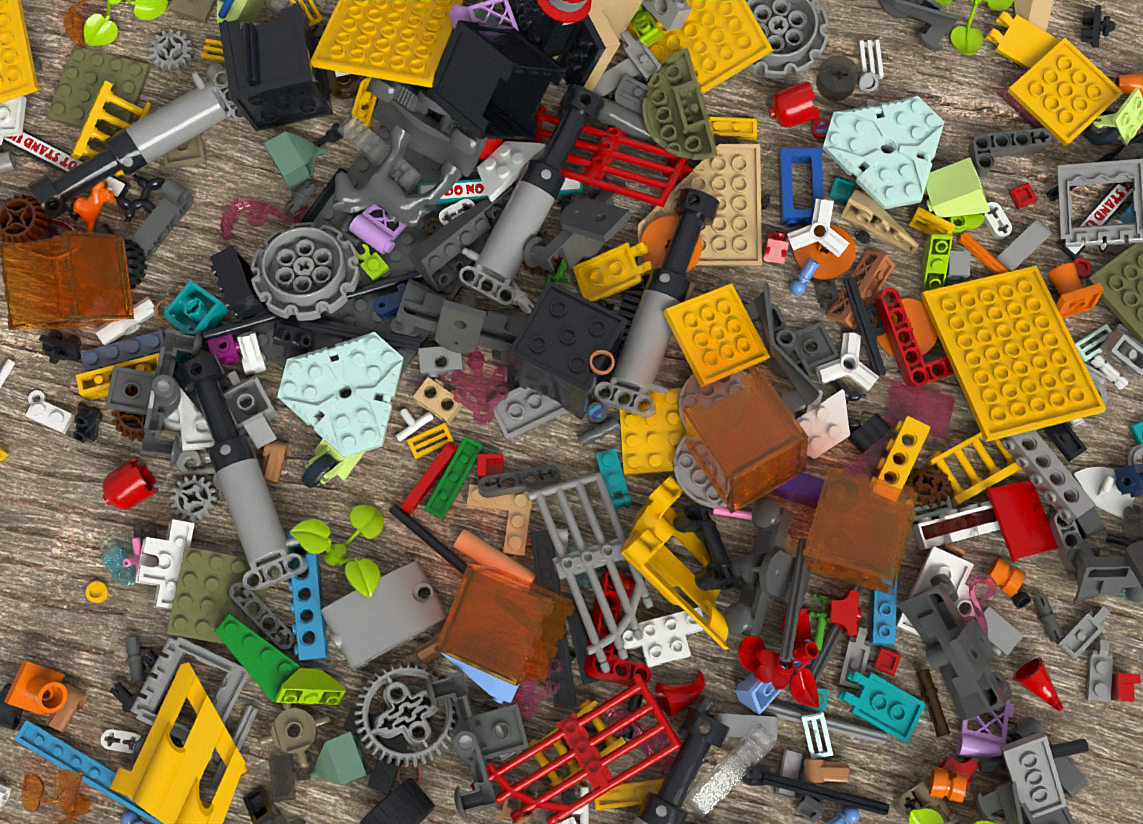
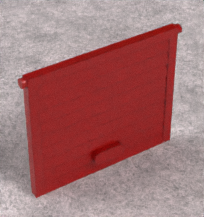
(1021, 519)

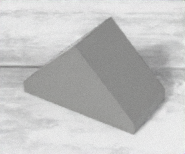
(259, 430)

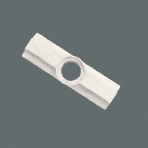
(111, 331)

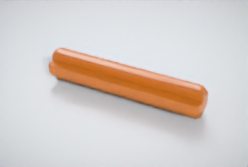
(982, 254)

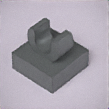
(810, 808)

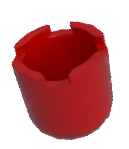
(794, 105)
(129, 485)

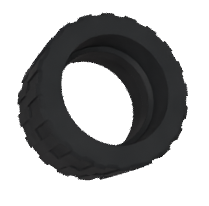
(402, 806)

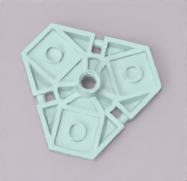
(904, 130)
(315, 386)

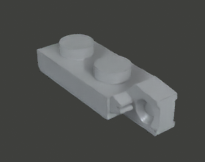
(640, 56)
(1083, 633)
(855, 657)
(1099, 673)

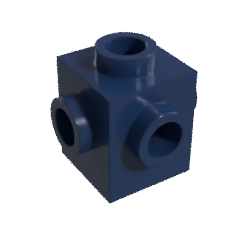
(1130, 480)

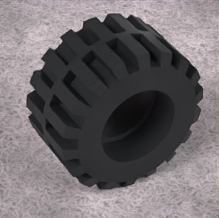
(135, 262)

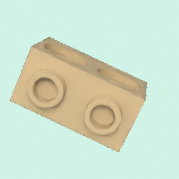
(435, 404)

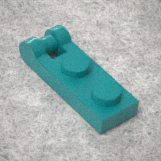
(613, 476)

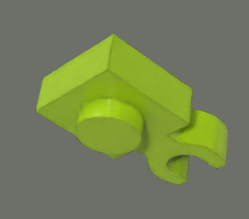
(372, 264)

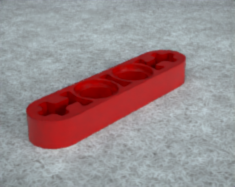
(429, 478)

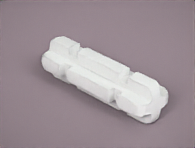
(1112, 373)

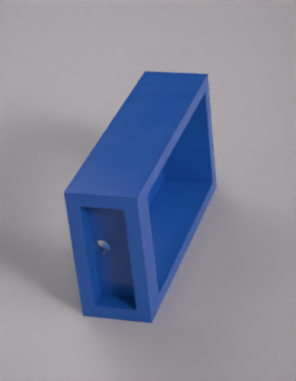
(787, 156)

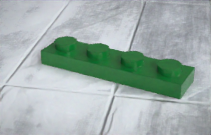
(453, 478)

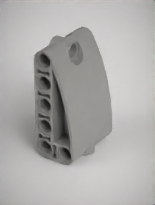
(386, 620)

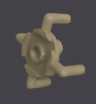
(306, 738)

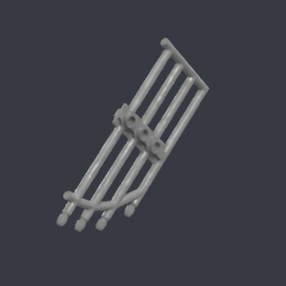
(593, 557)

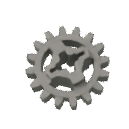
(169, 49)
(196, 491)

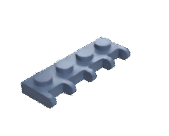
(122, 351)

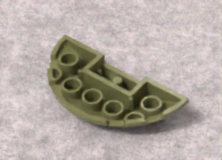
(677, 110)

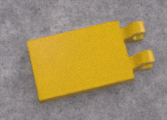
(1022, 40)
(612, 271)

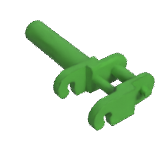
(558, 275)
(821, 622)

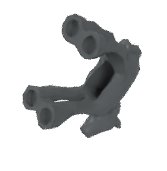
(386, 193)

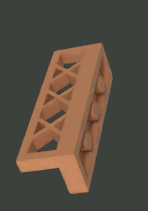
(869, 286)

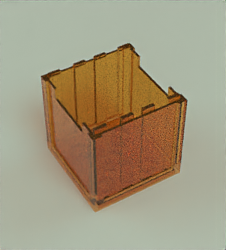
(66, 281)
(746, 442)
(860, 531)
(504, 625)

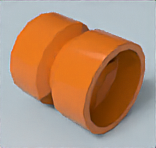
(1007, 578)
(947, 784)

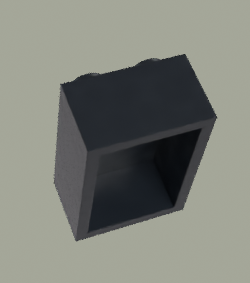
(236, 283)

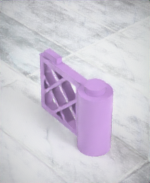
(465, 13)
(374, 232)
(984, 745)

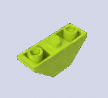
(646, 26)
(935, 261)
(311, 687)

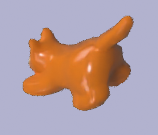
(90, 206)

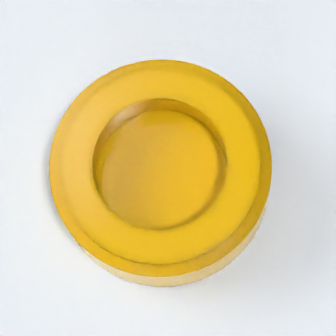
(97, 592)

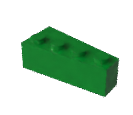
(260, 658)

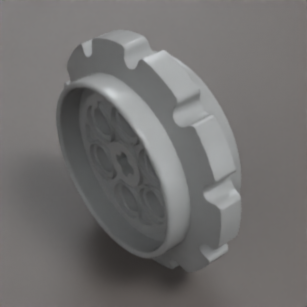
(780, 29)
(305, 271)

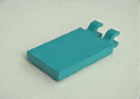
(883, 705)

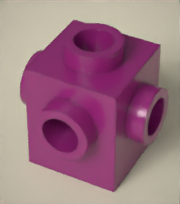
(226, 348)

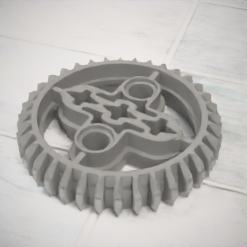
(416, 707)

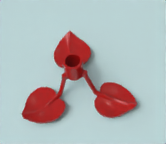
(803, 685)

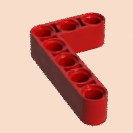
(909, 345)
(627, 668)

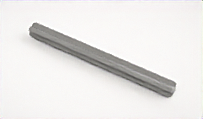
(832, 724)

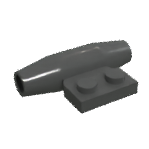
(627, 110)

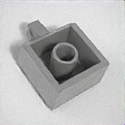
(248, 399)

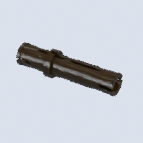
(930, 695)

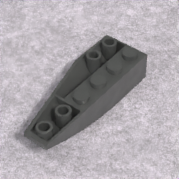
(441, 256)

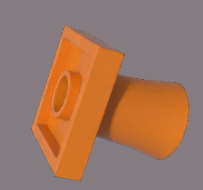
(1073, 297)
(37, 689)

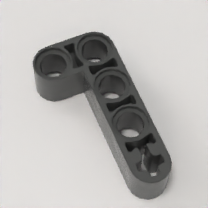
(1033, 142)
(164, 217)
(1070, 777)

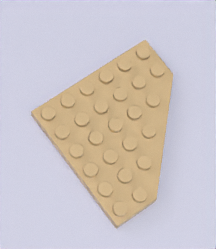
(736, 230)

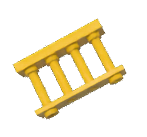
(97, 112)
(978, 484)
(611, 743)

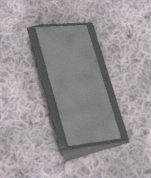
(791, 767)

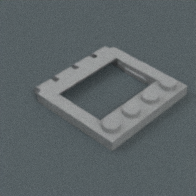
(1100, 173)
(166, 668)

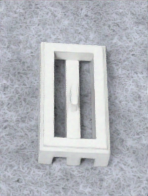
(869, 44)

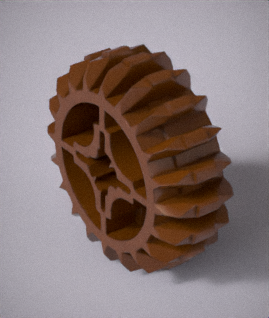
(30, 213)
(124, 417)

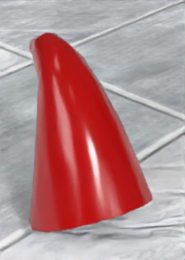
(1036, 679)
(676, 697)

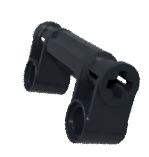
(718, 572)

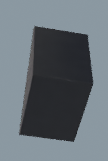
(260, 806)

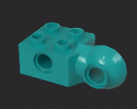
(193, 312)

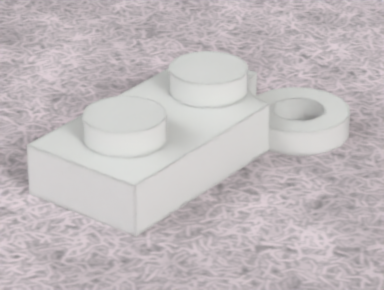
(48, 414)

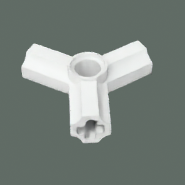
(830, 239)
(849, 352)

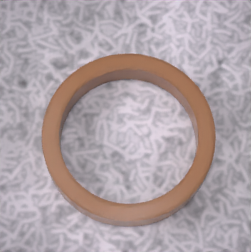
(156, 309)
(601, 352)
(410, 763)

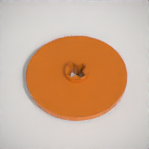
(657, 237)
(830, 264)
(920, 324)

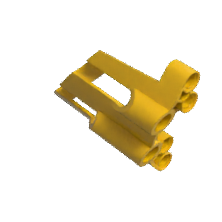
(662, 568)
(168, 776)

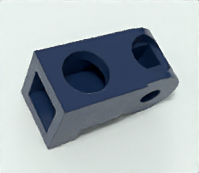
(388, 306)

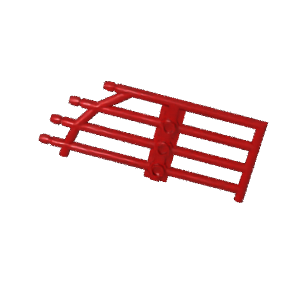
(604, 155)
(587, 755)

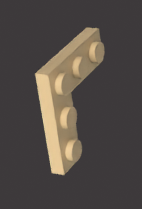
(518, 516)

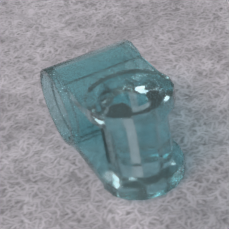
(113, 561)

